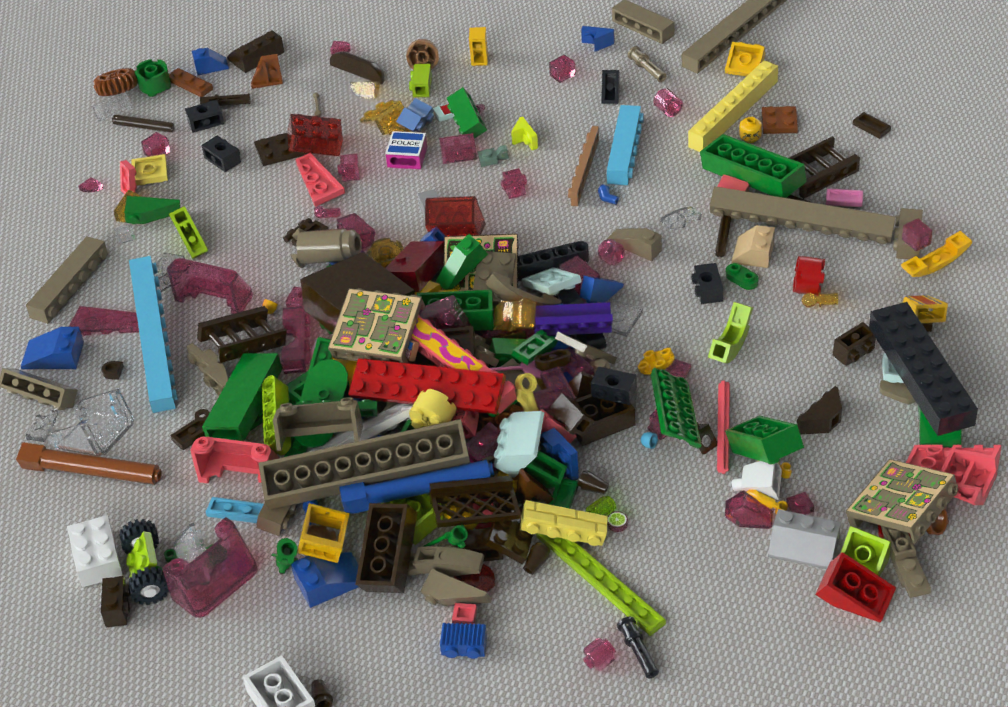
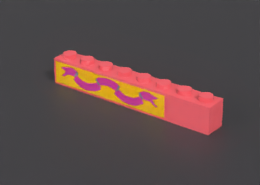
(449, 354)

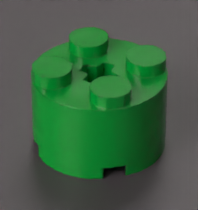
(152, 77)

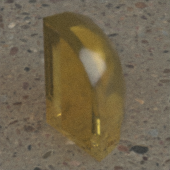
(365, 89)

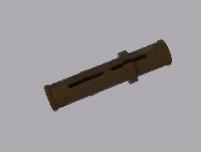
(228, 99)

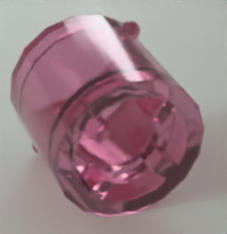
(668, 102)

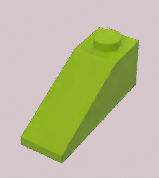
(188, 232)

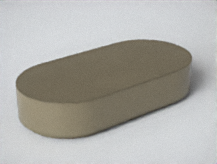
(896, 391)

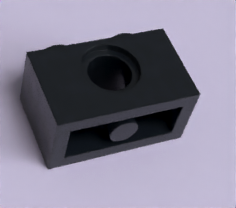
(204, 116)
(221, 153)
(708, 283)
(613, 385)

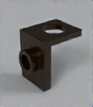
(704, 429)

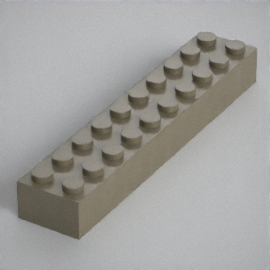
(368, 461)

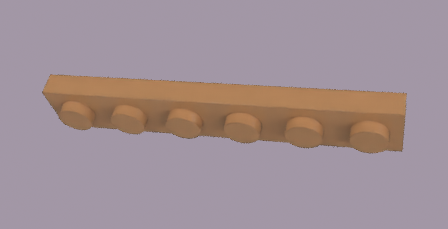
(583, 168)

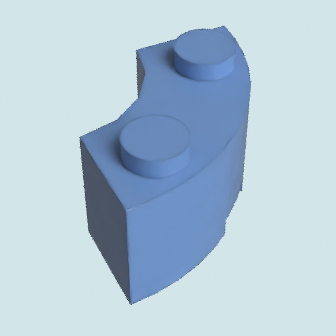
(416, 116)

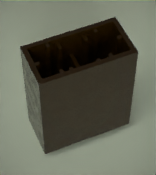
(326, 289)

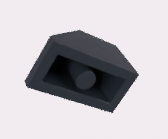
(610, 86)

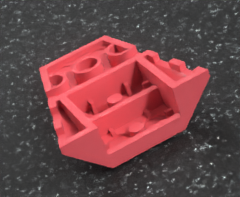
(973, 467)

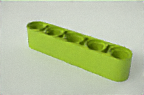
(273, 395)

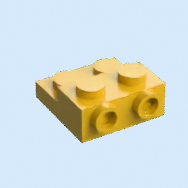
(744, 58)

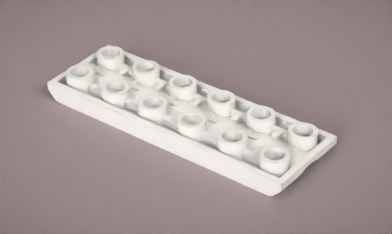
(373, 426)

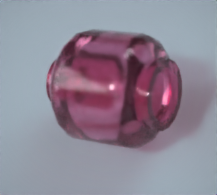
(611, 252)
(599, 654)

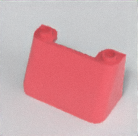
(215, 455)

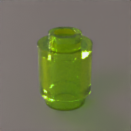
(602, 506)

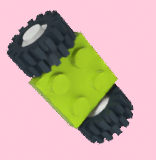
(145, 581)

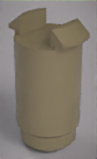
(325, 246)

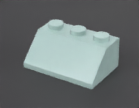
(518, 441)

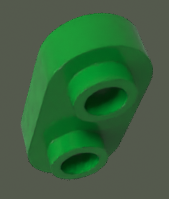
(742, 276)

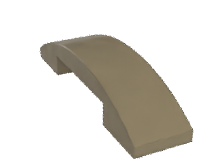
(501, 286)

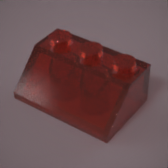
(454, 215)

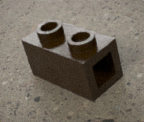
(572, 415)

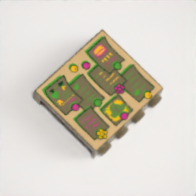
(375, 326)
(903, 498)

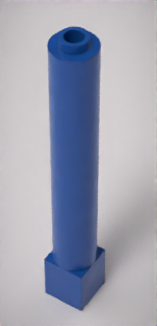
(358, 496)

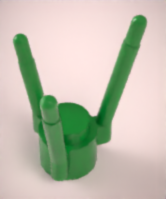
(455, 537)

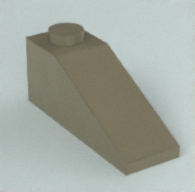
(639, 241)
(448, 591)

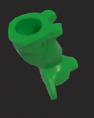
(285, 554)

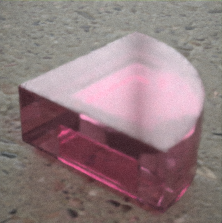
(90, 185)

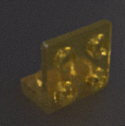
(384, 115)

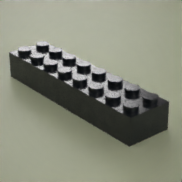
(923, 369)

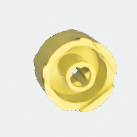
(431, 409)

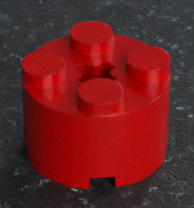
(808, 275)

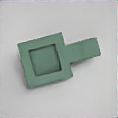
(491, 157)

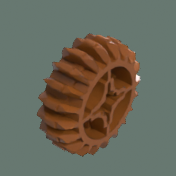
(115, 82)

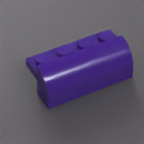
(574, 318)

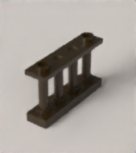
(831, 173)
(236, 323)

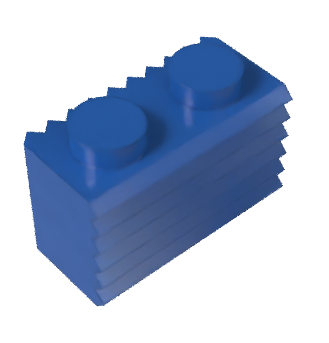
(463, 640)

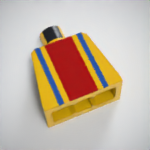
(921, 305)

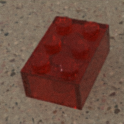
(314, 134)

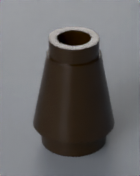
(592, 483)
(537, 556)
(321, 694)

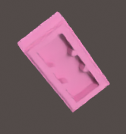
(844, 198)

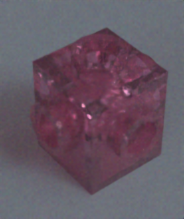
(514, 183)

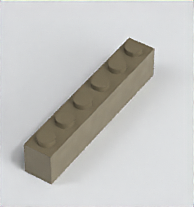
(67, 280)

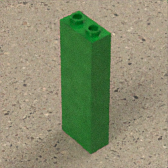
(241, 397)

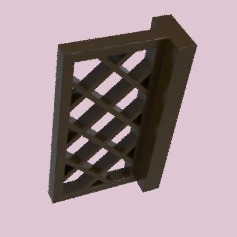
(473, 490)

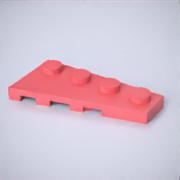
(318, 180)

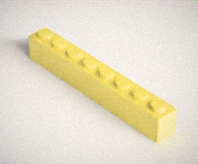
(733, 106)

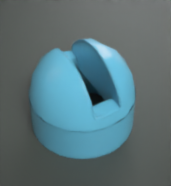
(649, 440)

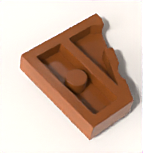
(267, 72)

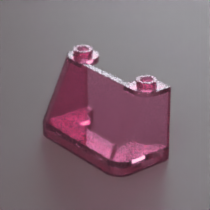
(193, 277)
(213, 574)

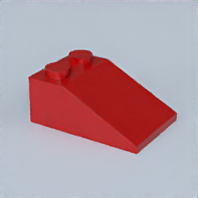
(855, 588)

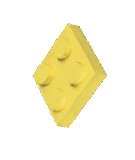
(150, 169)

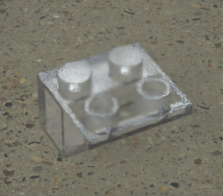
(188, 544)

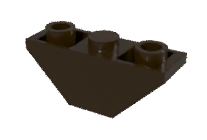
(822, 415)

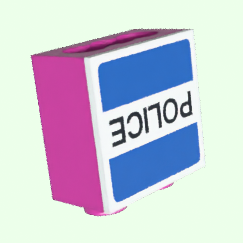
(406, 150)

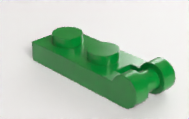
(534, 346)

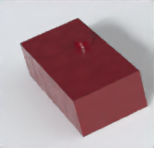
(418, 263)

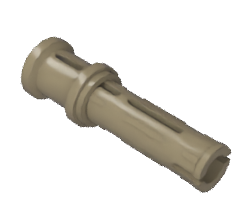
(642, 60)

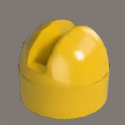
(270, 305)

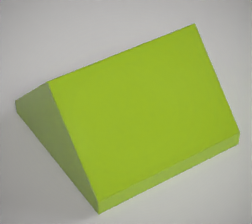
(867, 549)

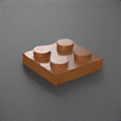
(779, 120)

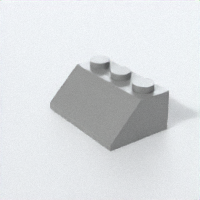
(804, 539)

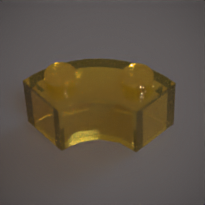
(515, 315)

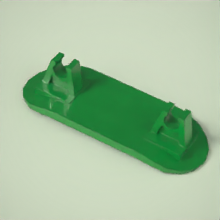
(326, 382)

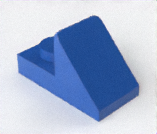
(598, 36)

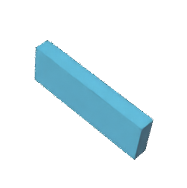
(233, 509)

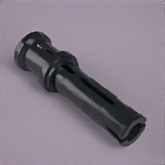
(635, 640)

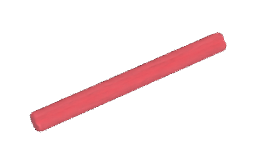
(723, 424)

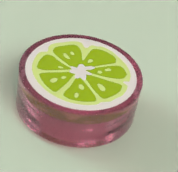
(617, 521)

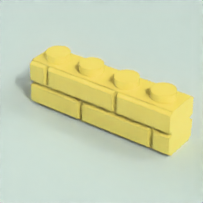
(563, 523)

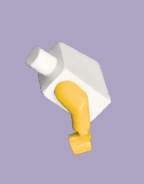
(763, 482)

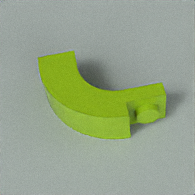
(733, 337)

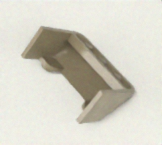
(317, 419)

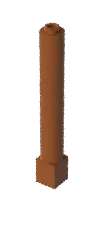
(39, 458)

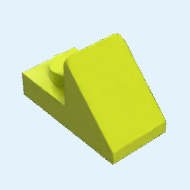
(523, 132)

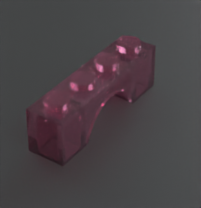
(295, 355)

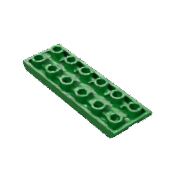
(675, 407)

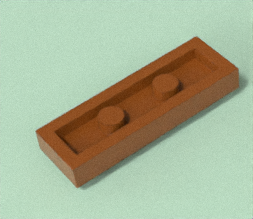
(190, 82)

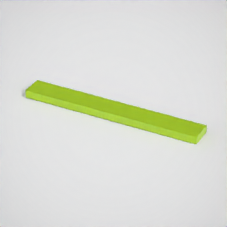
(605, 583)

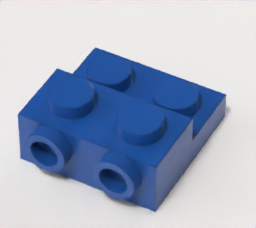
(561, 450)

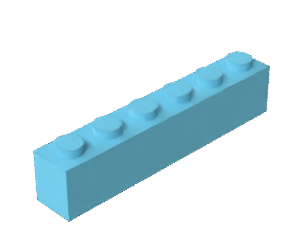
(624, 145)

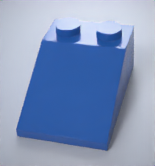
(54, 350)
(325, 579)

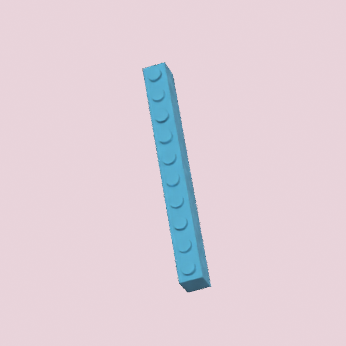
(152, 334)

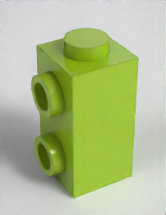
(421, 80)

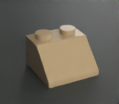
(755, 247)

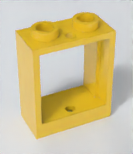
(318, 546)

